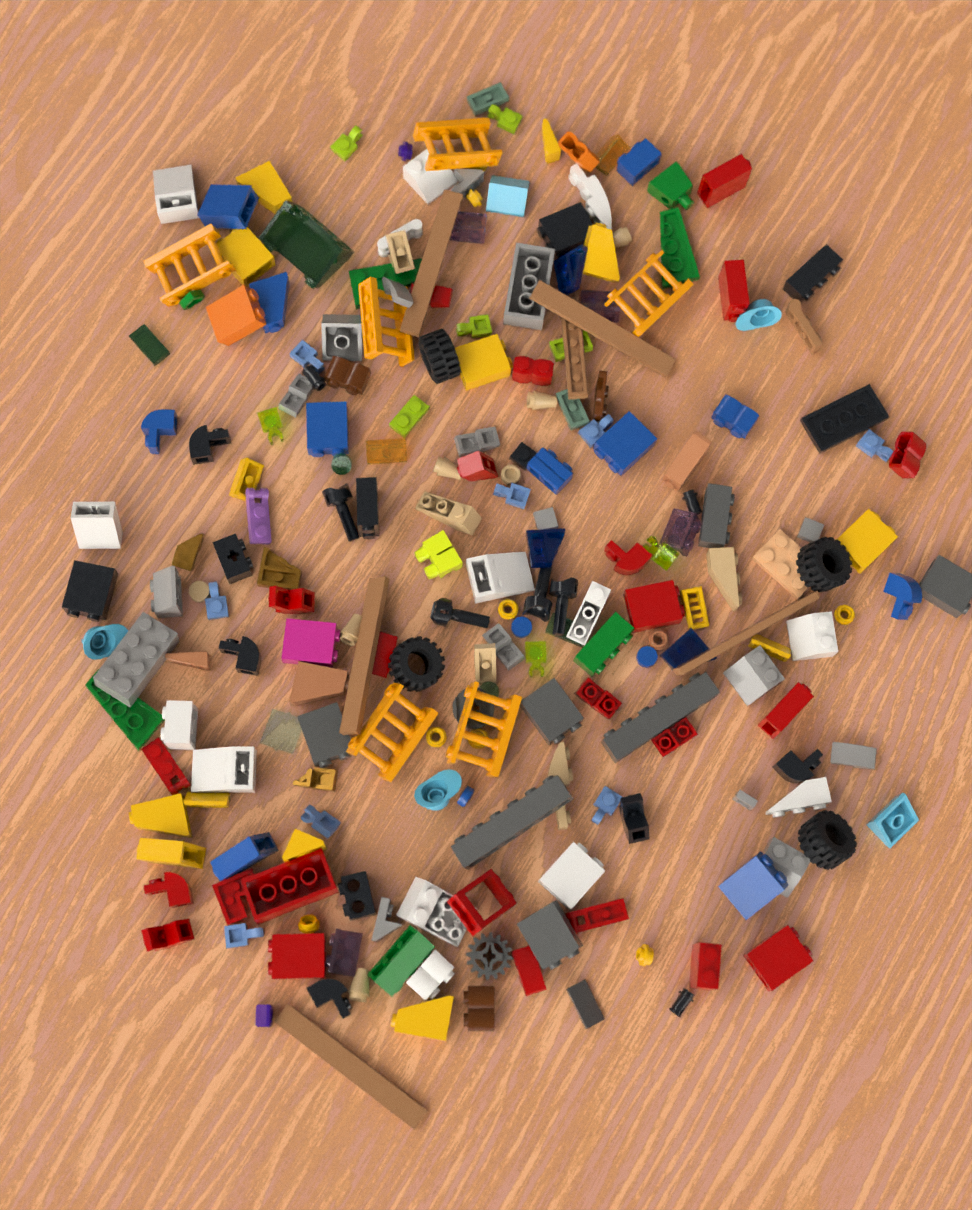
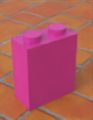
(310, 642)

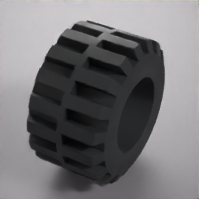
(439, 356)
(836, 563)
(430, 656)
(827, 840)

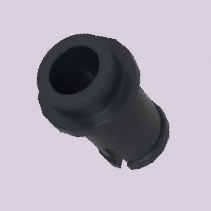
(314, 378)
(692, 502)
(681, 1002)

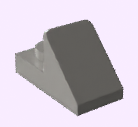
(467, 180)
(383, 927)

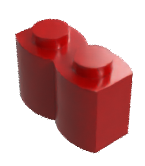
(535, 371)
(907, 455)

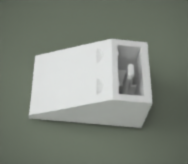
(175, 194)
(499, 575)
(224, 770)
(428, 909)

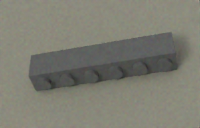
(659, 717)
(512, 822)

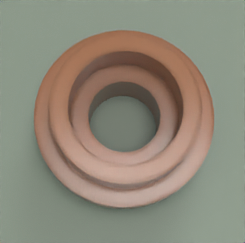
(658, 634)

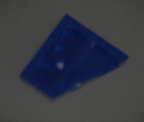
(570, 269)
(543, 546)
(684, 649)

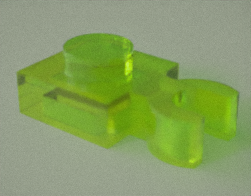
(270, 423)
(662, 554)
(535, 655)

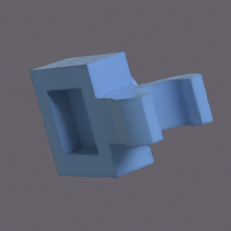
(306, 355)
(593, 431)
(872, 444)
(515, 495)
(216, 605)
(606, 803)
(322, 822)
(239, 935)

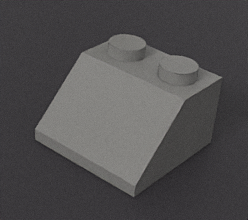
(342, 337)
(167, 593)
(753, 675)
(788, 861)

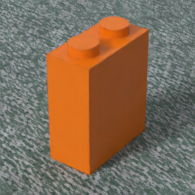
(236, 315)

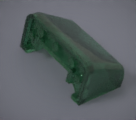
(305, 243)

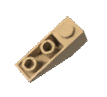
(452, 513)
(722, 570)

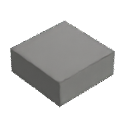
(545, 519)
(810, 530)
(745, 800)

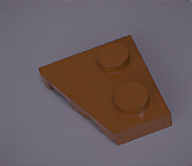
(600, 392)

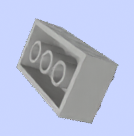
(528, 267)
(136, 659)

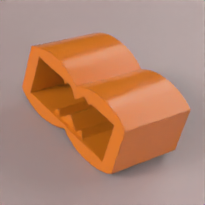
(578, 151)

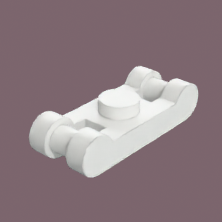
(413, 230)

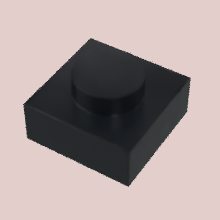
(522, 455)

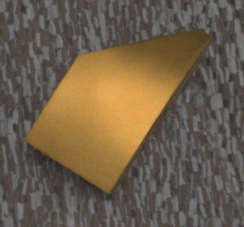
(187, 552)
(318, 779)

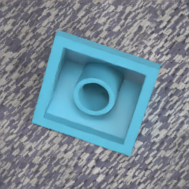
(507, 196)
(894, 820)

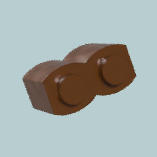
(347, 375)
(480, 1008)

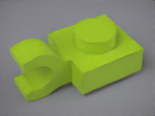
(507, 120)
(346, 146)
(478, 327)

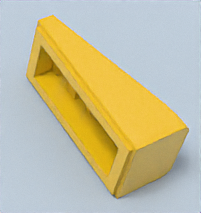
(551, 148)
(687, 609)

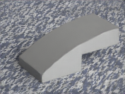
(398, 292)
(297, 396)
(481, 440)
(505, 648)
(853, 755)

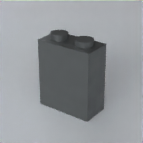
(947, 586)
(552, 712)
(323, 736)
(550, 935)

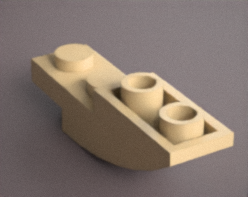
(559, 767)

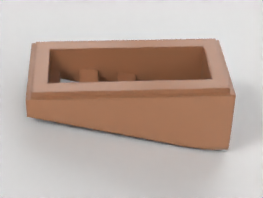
(193, 659)

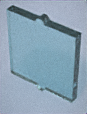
(282, 731)

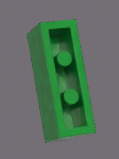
(604, 645)
(401, 960)

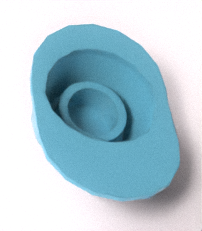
(758, 314)
(101, 641)
(438, 790)

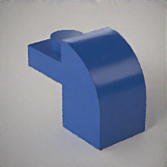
(156, 424)
(907, 592)

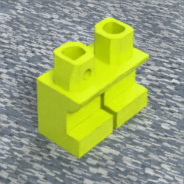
(441, 554)

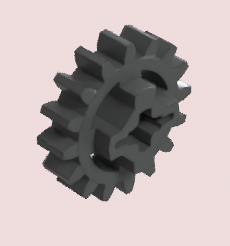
(478, 955)

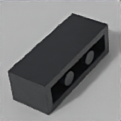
(813, 274)

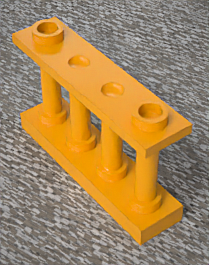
(457, 129)
(181, 249)
(665, 299)
(372, 327)
(504, 725)
(411, 738)

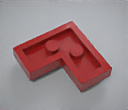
(229, 897)

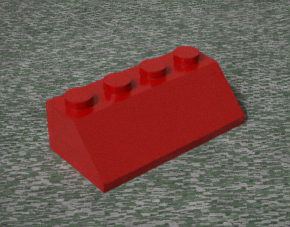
(289, 886)

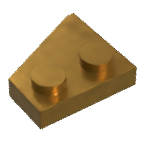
(277, 572)

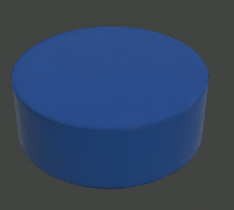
(521, 627)
(646, 656)
(465, 797)

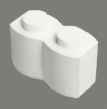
(431, 975)

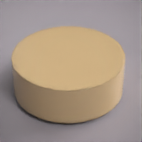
(510, 474)
(199, 591)

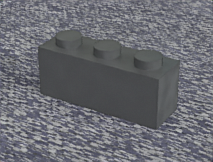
(716, 516)

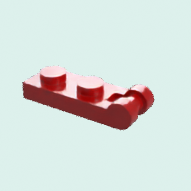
(165, 766)
(598, 915)

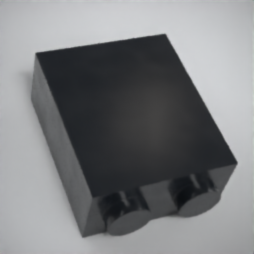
(564, 229)
(367, 507)
(89, 591)

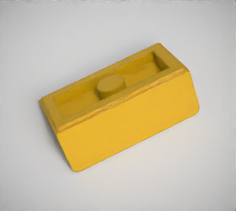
(246, 477)
(771, 647)
(207, 800)

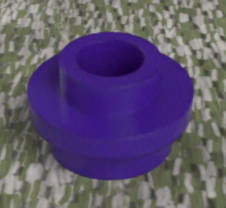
(405, 151)

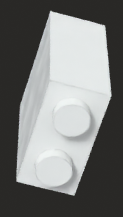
(96, 525)
(572, 875)

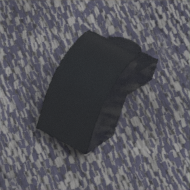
(202, 441)
(248, 655)
(795, 770)
(633, 818)
(329, 990)

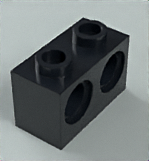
(362, 894)

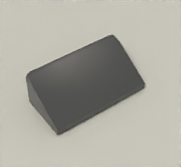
(585, 1004)

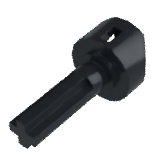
(338, 498)
(562, 591)
(538, 604)
(455, 615)

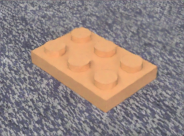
(779, 561)

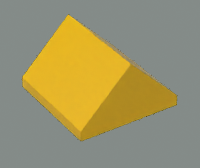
(301, 844)

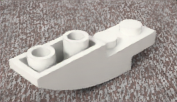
(594, 195)

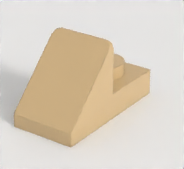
(399, 251)
(485, 662)

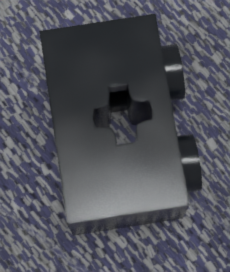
(225, 550)

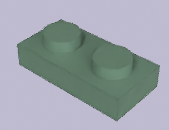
(482, 100)
(572, 410)

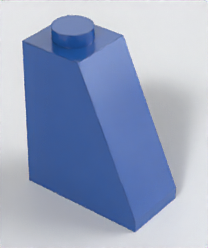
(273, 300)
(243, 855)

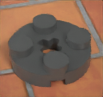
(485, 708)

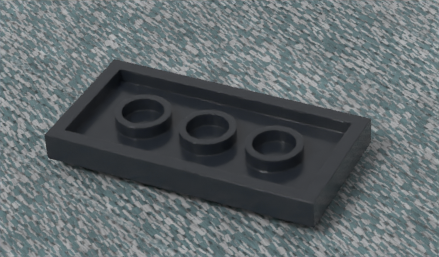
(844, 418)

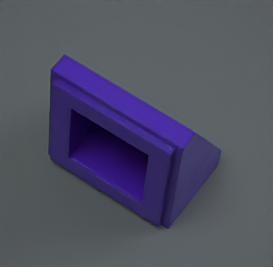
(264, 1015)

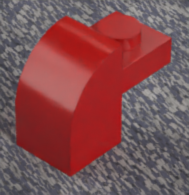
(629, 562)
(291, 601)
(177, 889)
(167, 935)

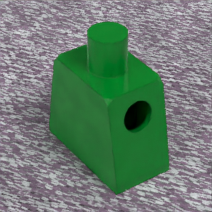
(672, 187)

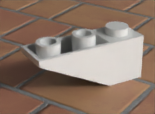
(588, 613)
(808, 794)

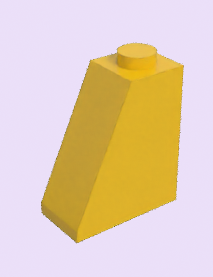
(266, 185)
(601, 254)
(163, 816)
(171, 853)
(425, 1019)

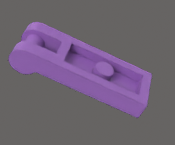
(258, 516)

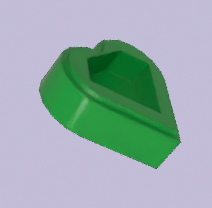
(192, 298)

